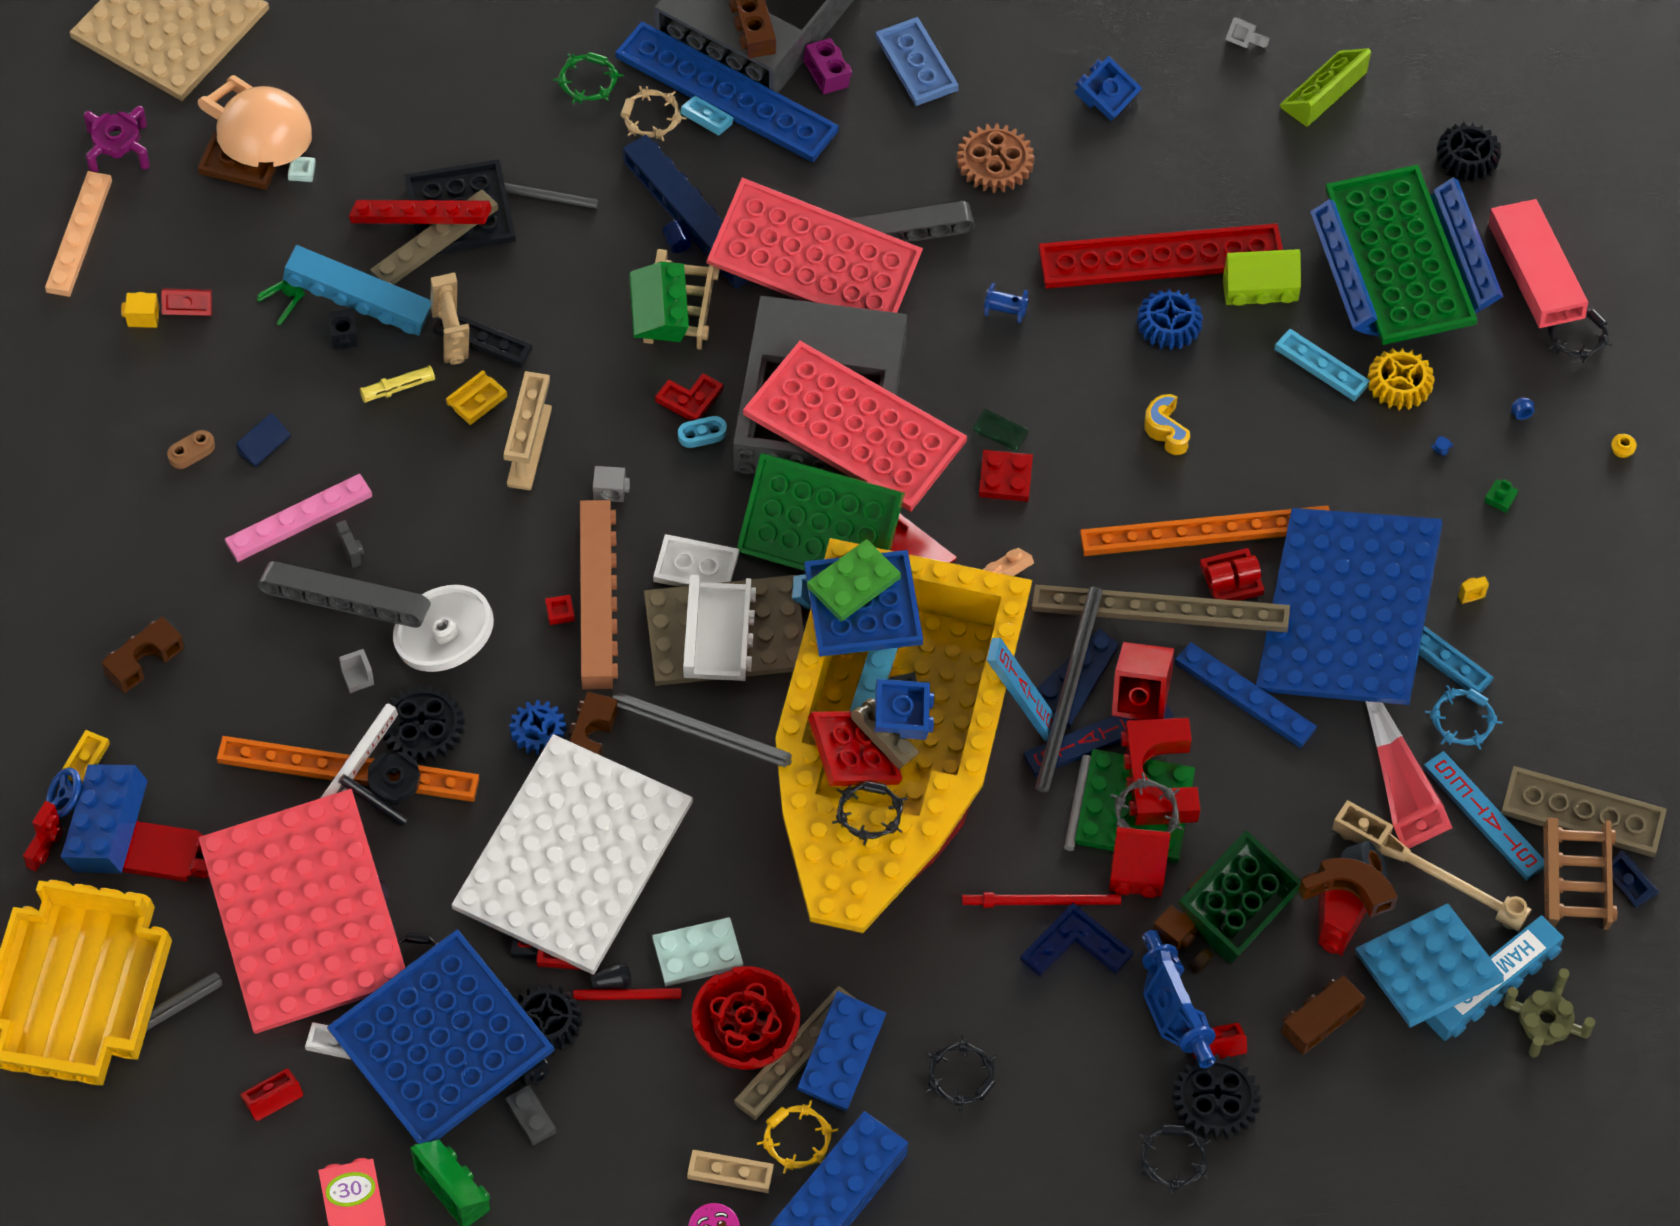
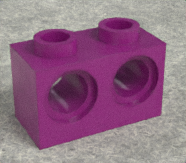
(827, 66)

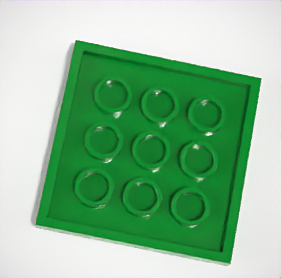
(1108, 777)

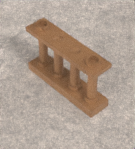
(1555, 885)

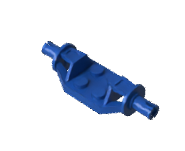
(1172, 1004)

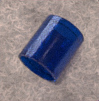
(676, 236)

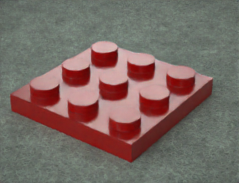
(849, 753)

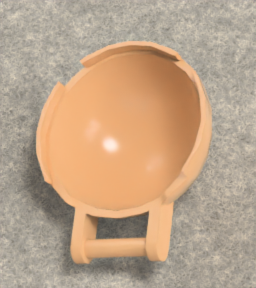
(258, 123)

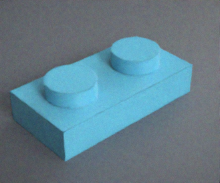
(706, 115)

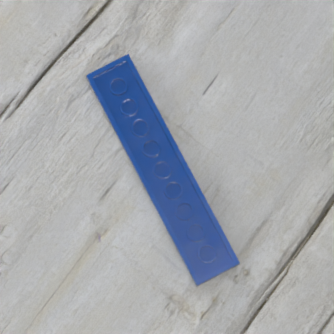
(727, 90)

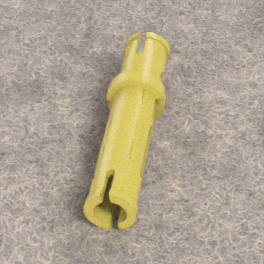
(387, 387)

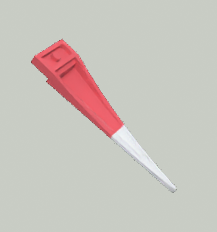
(1411, 798)

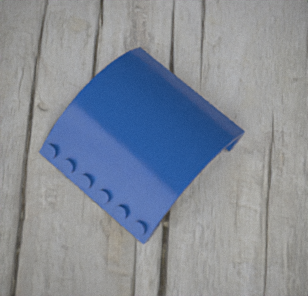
(1460, 234)

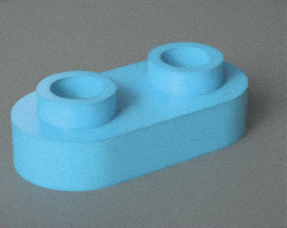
(701, 431)

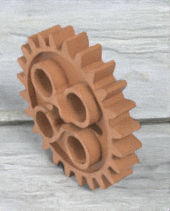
(980, 157)

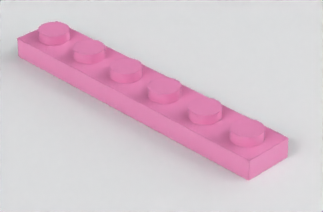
(298, 517)

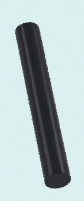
(372, 799)

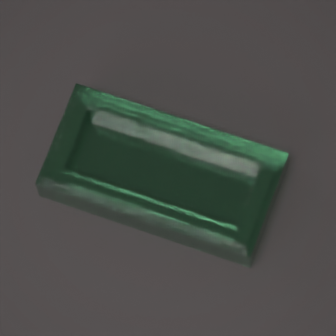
(1000, 429)

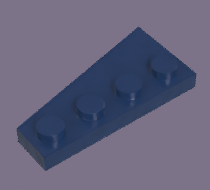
(1097, 658)

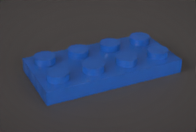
(841, 1051)

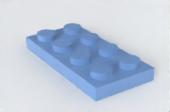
(916, 61)

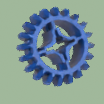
(1156, 324)

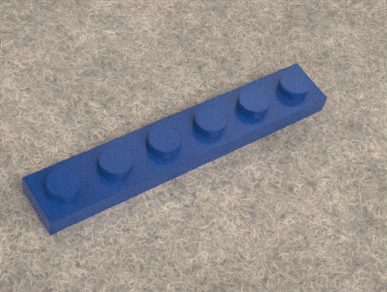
(1245, 695)

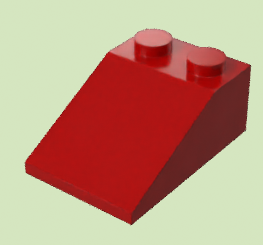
(1139, 862)

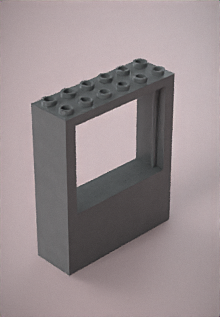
(712, 31)
(855, 337)

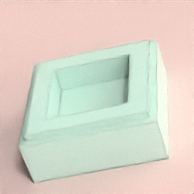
(302, 169)

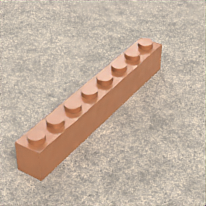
(596, 594)

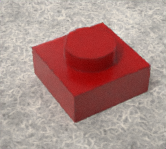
(559, 609)

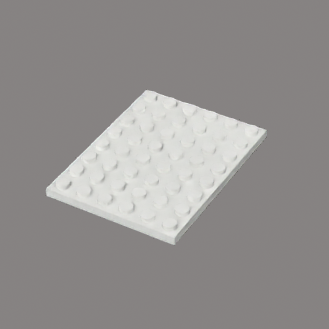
(572, 854)

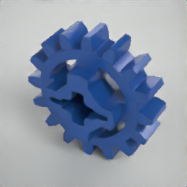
(545, 719)

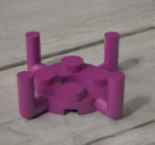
(116, 146)

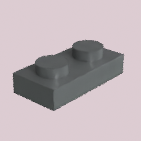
(530, 1115)

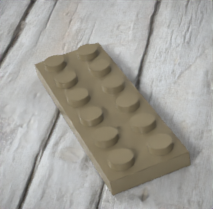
(1537, 796)

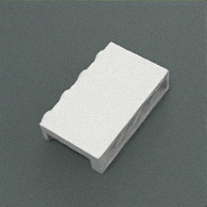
(718, 630)

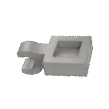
(1243, 33)

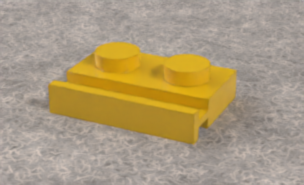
(476, 397)

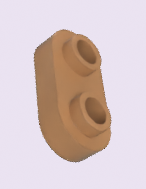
(191, 448)

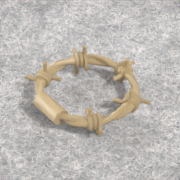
(645, 93)

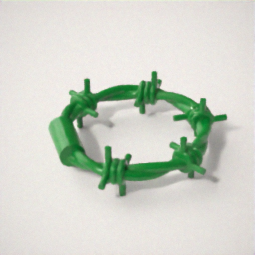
(591, 57)

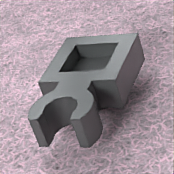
(352, 548)

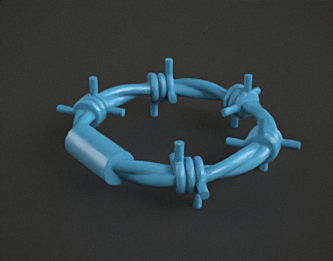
(1475, 697)

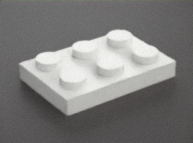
(686, 556)

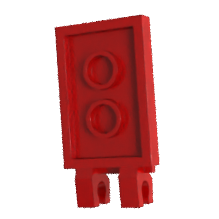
(165, 852)

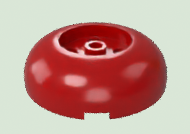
(757, 992)

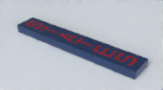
(1083, 741)

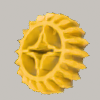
(1399, 386)

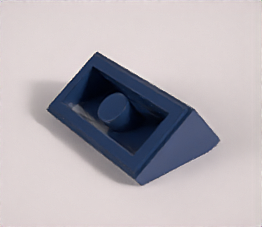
(262, 440)
(1632, 880)

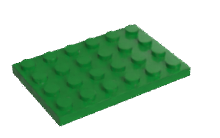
(802, 507)

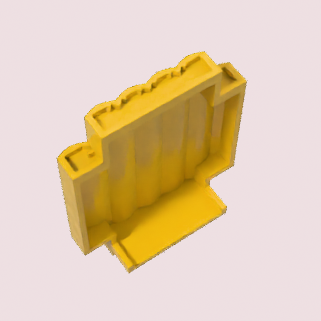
(78, 981)

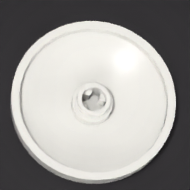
(451, 631)

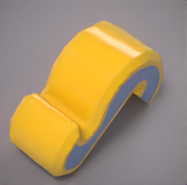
(1163, 428)

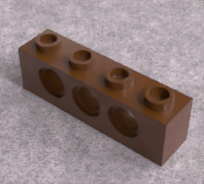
(755, 27)

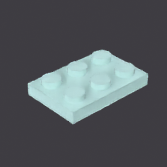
(697, 951)

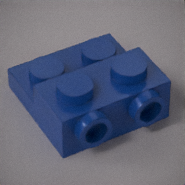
(1107, 88)
(903, 708)

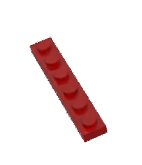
(420, 212)

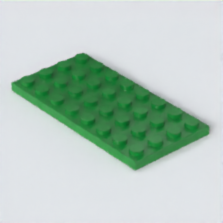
(1402, 254)

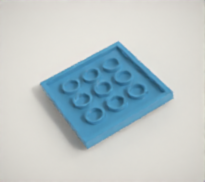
(1429, 965)

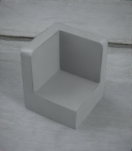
(356, 670)

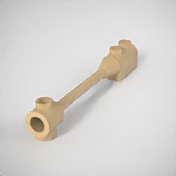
(1360, 826)

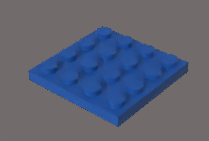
(882, 623)

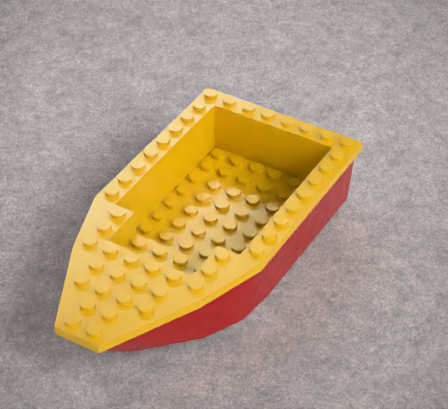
(958, 616)

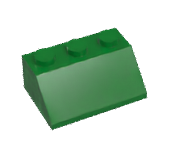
(659, 302)
(450, 1182)

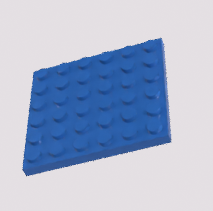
(440, 1039)

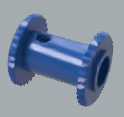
(1006, 302)

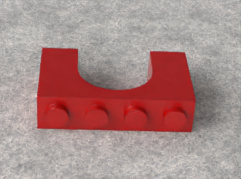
(1148, 739)

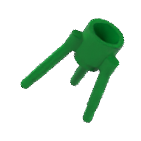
(288, 290)

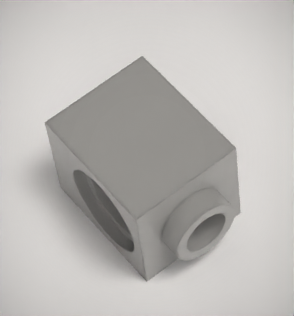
(610, 484)

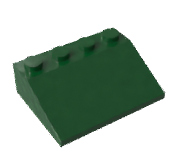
(1239, 896)

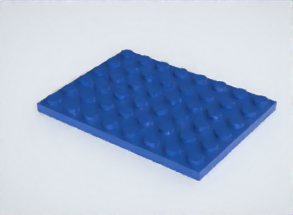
(1355, 605)

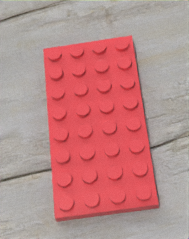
(811, 252)
(854, 424)

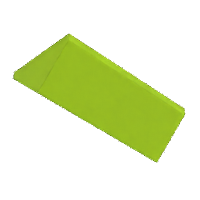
(1327, 85)

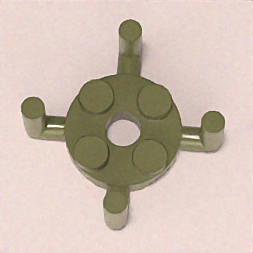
(1553, 1004)

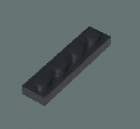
(492, 342)

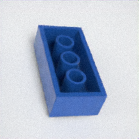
(104, 818)

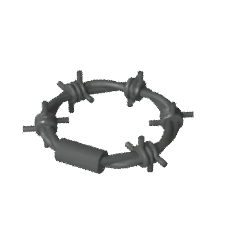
(1143, 783)

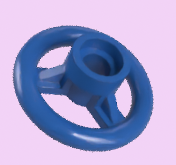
(67, 793)

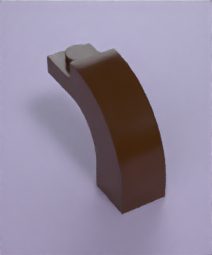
(1355, 877)

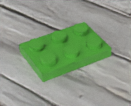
(853, 580)

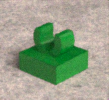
(1501, 495)

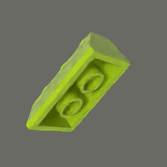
(1262, 277)

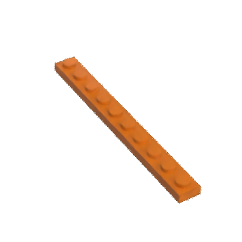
(1186, 532)
(327, 765)

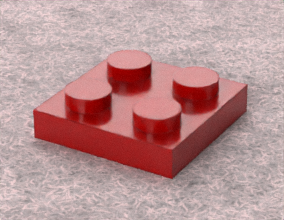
(1005, 475)

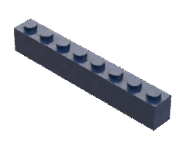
(676, 196)

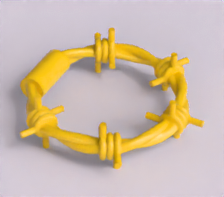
(779, 1116)

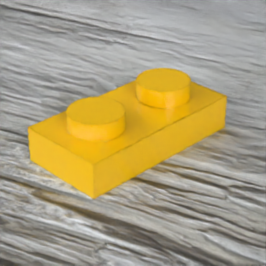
(87, 751)

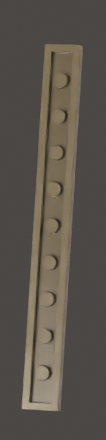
(1165, 608)

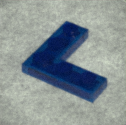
(1077, 927)

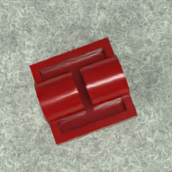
(1233, 575)

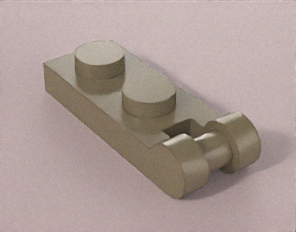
(897, 749)

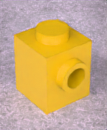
(141, 309)

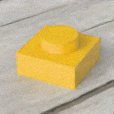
(1473, 589)

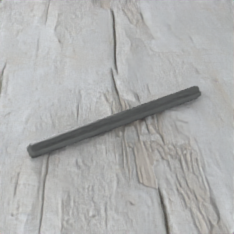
(1068, 690)
(703, 730)

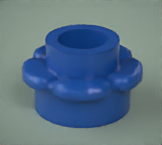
(1522, 408)

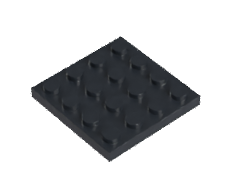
(461, 184)

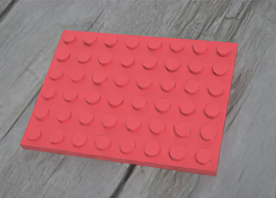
(302, 910)

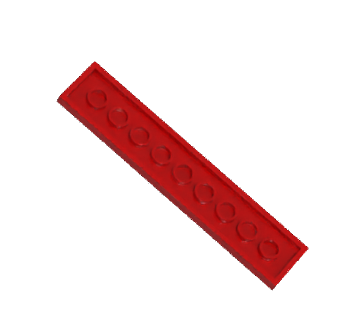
(1150, 255)

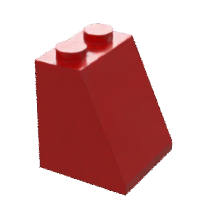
(1142, 681)
(1338, 919)

